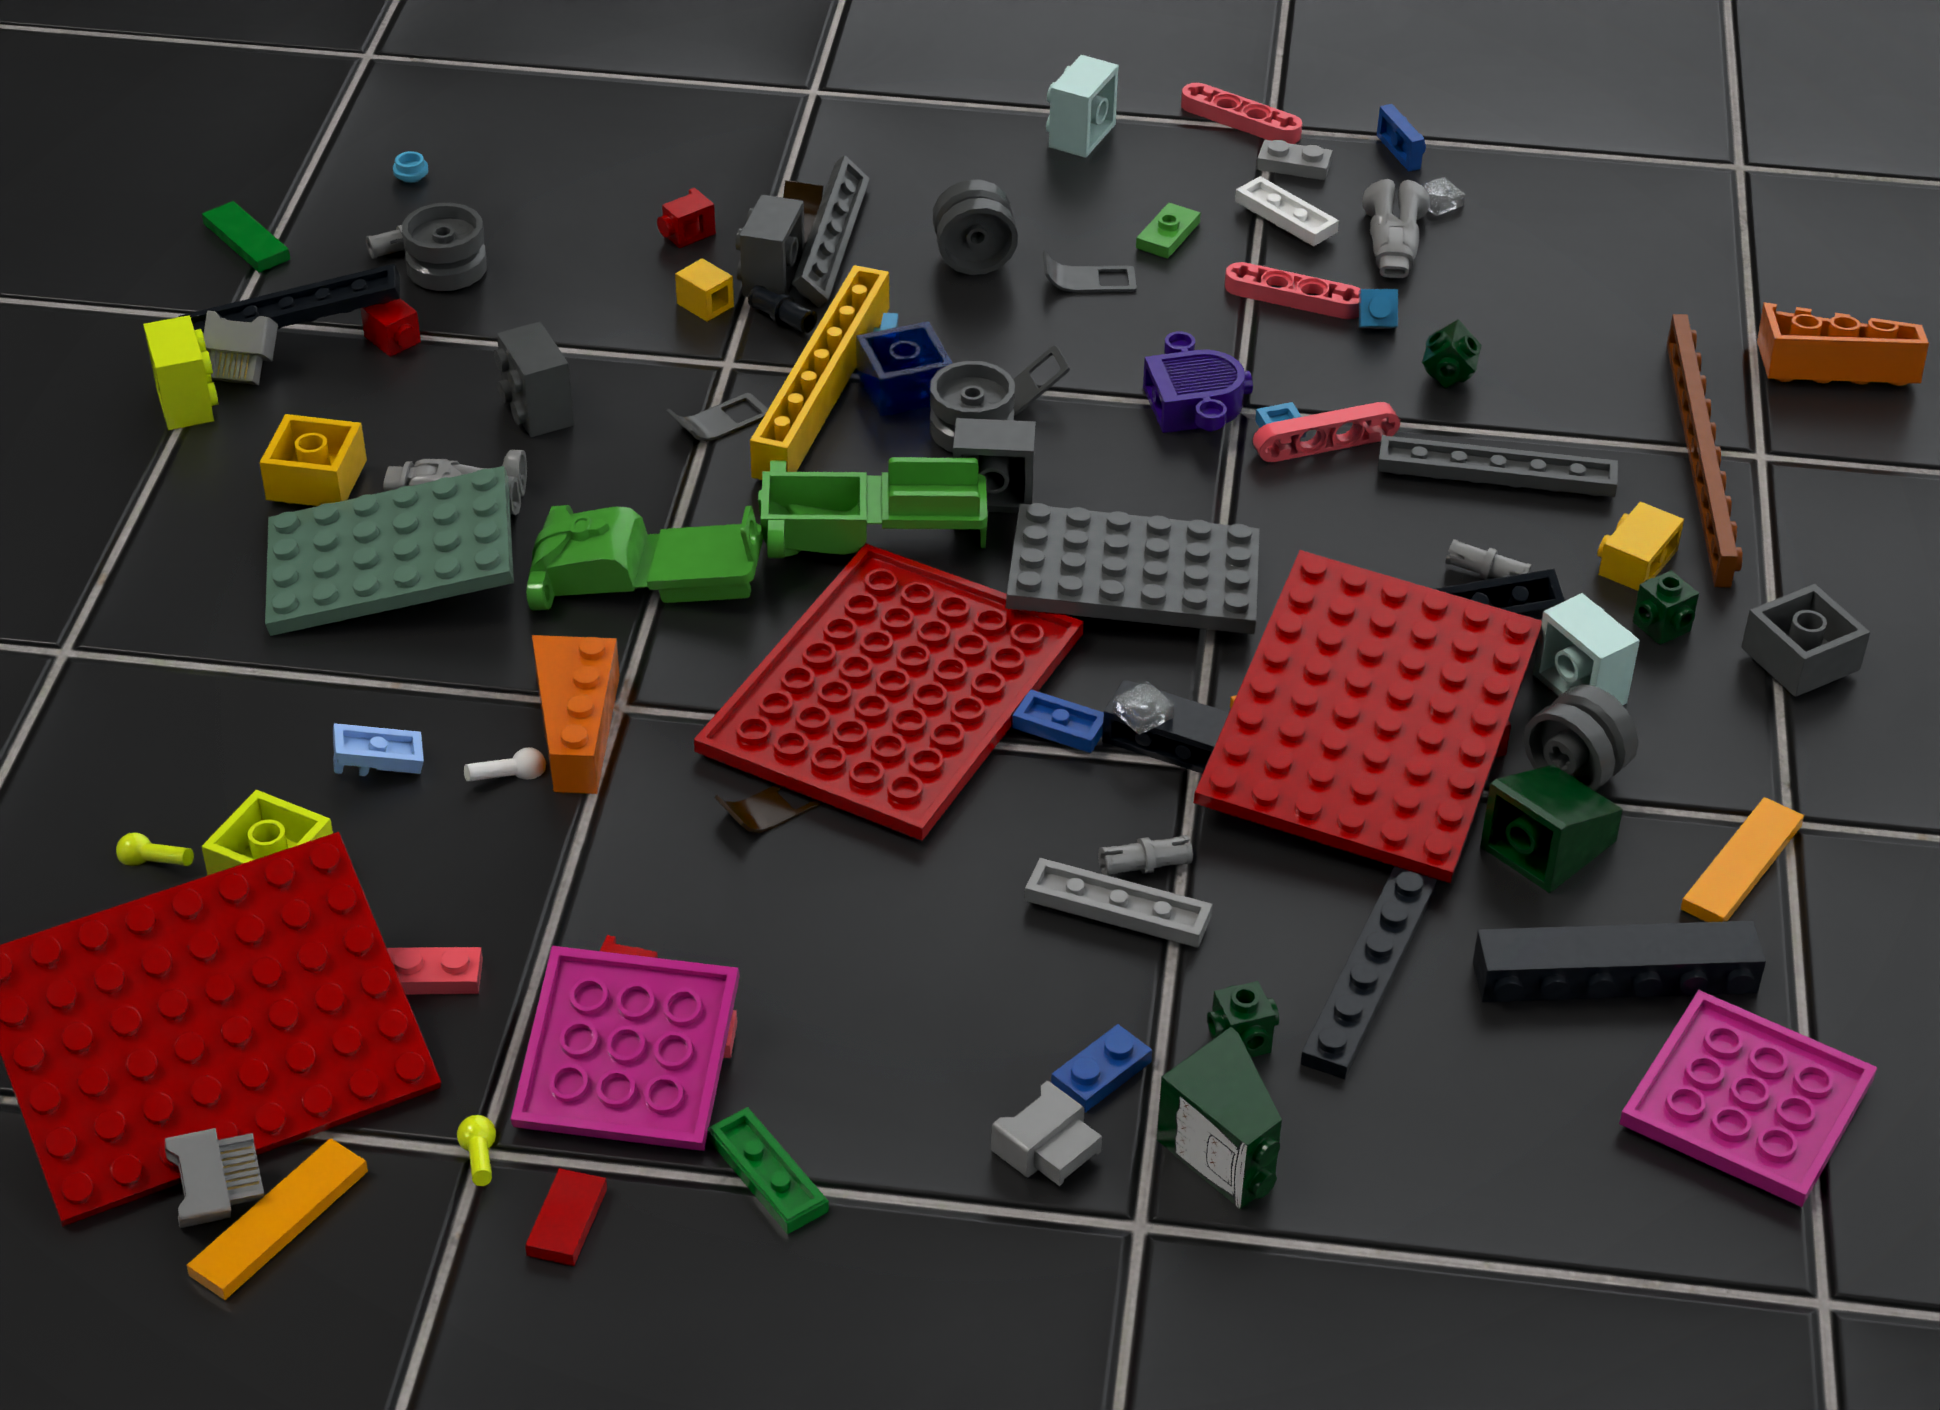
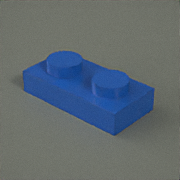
(1400, 137)
(1059, 721)
(1102, 1067)

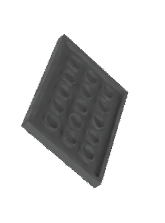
(1134, 568)

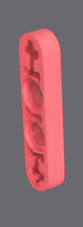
(1241, 113)
(1255, 283)
(1282, 441)

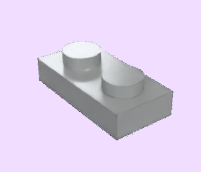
(1294, 159)

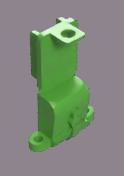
(833, 508)
(613, 553)

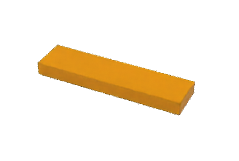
(1742, 862)
(277, 1219)

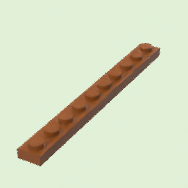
(1703, 454)

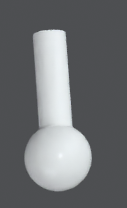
(525, 764)

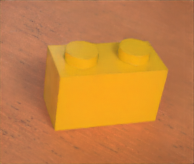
(1639, 545)

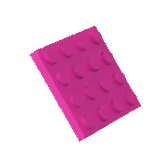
(626, 1048)
(1749, 1097)

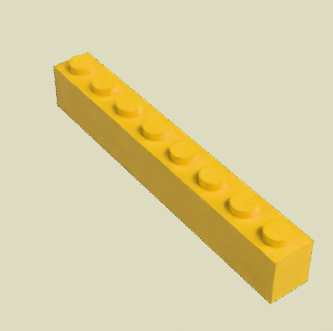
(820, 372)

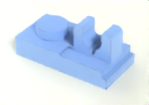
(377, 748)

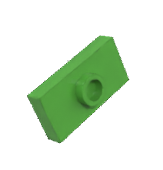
(1168, 230)

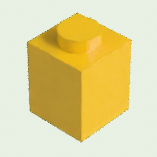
(704, 289)

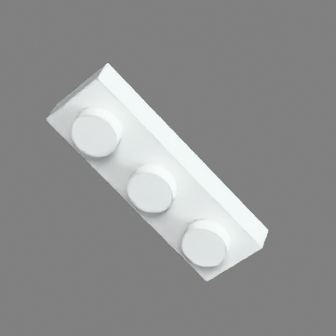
(1286, 211)

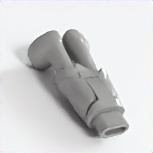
(1394, 238)
(433, 469)

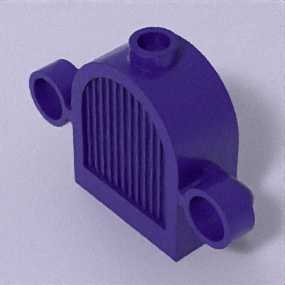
(1194, 386)

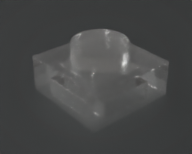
(1443, 196)
(1143, 707)

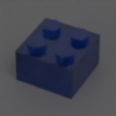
(899, 366)

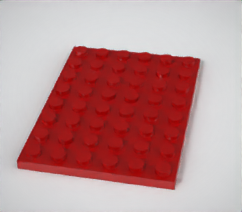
(889, 691)
(1371, 715)
(202, 1009)

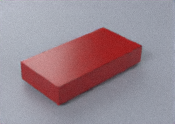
(566, 1217)

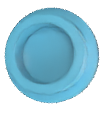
(410, 167)

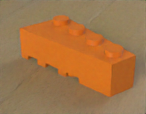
(1840, 348)
(577, 704)

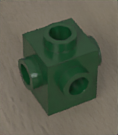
(1451, 354)
(1665, 607)
(1248, 1013)

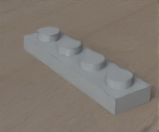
(1118, 902)

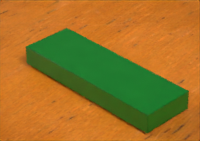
(246, 236)
(768, 1170)

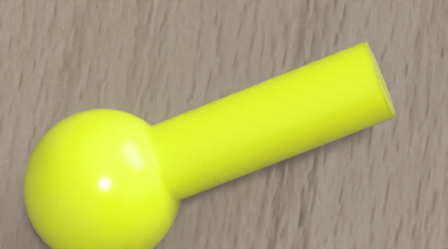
(137, 849)
(476, 1136)

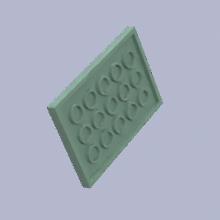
(388, 550)

